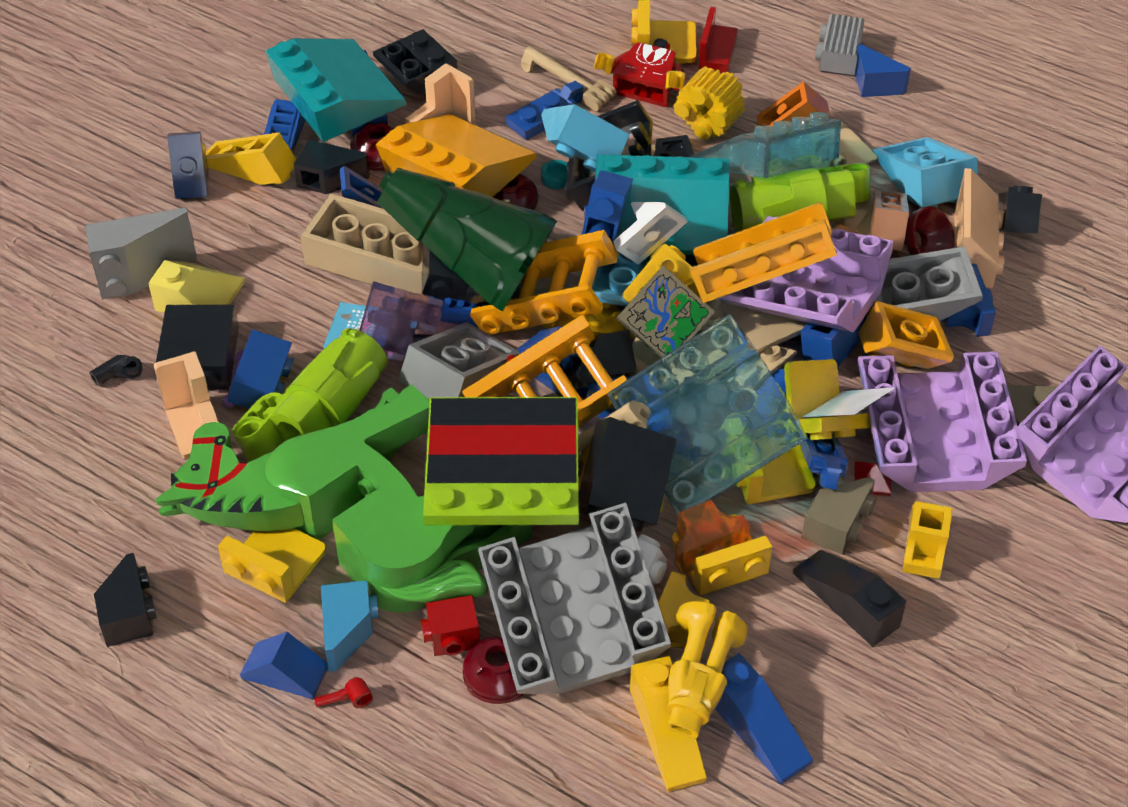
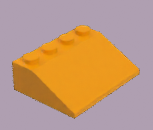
(454, 152)

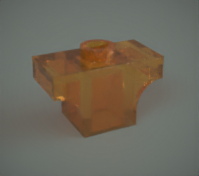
(704, 531)

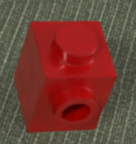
(451, 625)

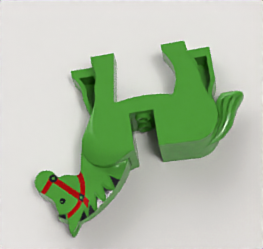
(344, 485)

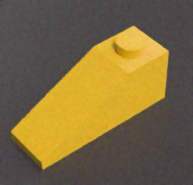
(253, 158)
(674, 753)

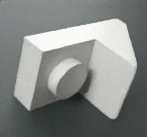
(654, 226)

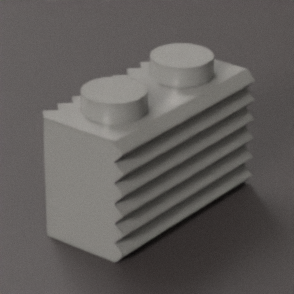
(840, 44)

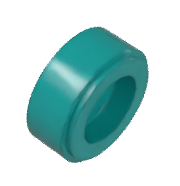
(554, 174)

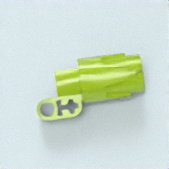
(779, 195)
(317, 399)

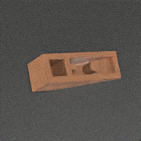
(890, 217)

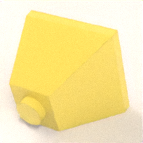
(192, 285)

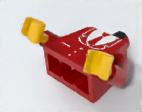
(644, 72)

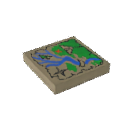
(665, 313)

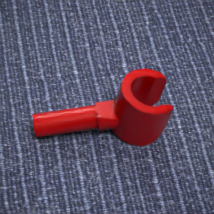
(355, 689)

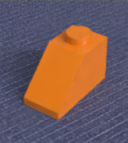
(796, 103)

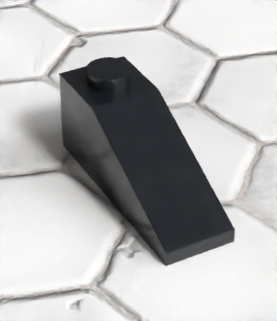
(854, 595)

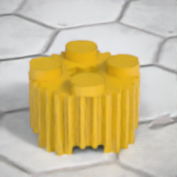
(710, 102)

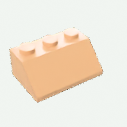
(978, 226)

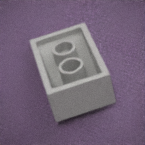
(133, 248)
(932, 283)
(452, 360)

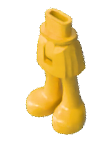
(699, 687)

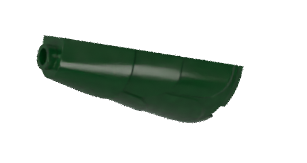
(469, 231)

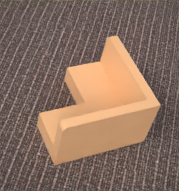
(447, 93)
(184, 398)

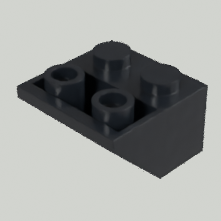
(414, 59)

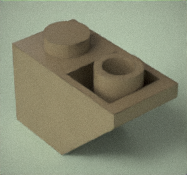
(837, 514)

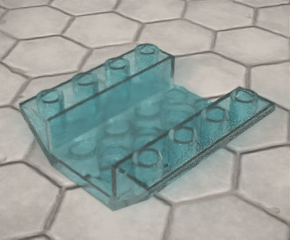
(718, 407)

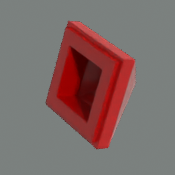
(882, 483)

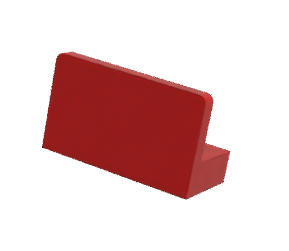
(716, 44)

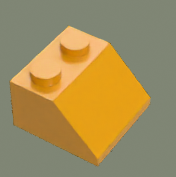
(905, 334)

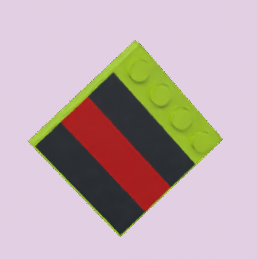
(502, 461)

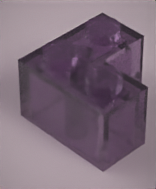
(394, 316)

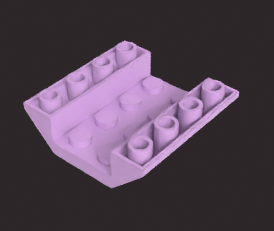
(827, 292)
(943, 425)
(1082, 438)

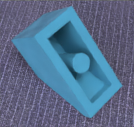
(346, 619)

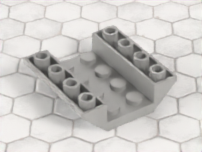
(575, 605)

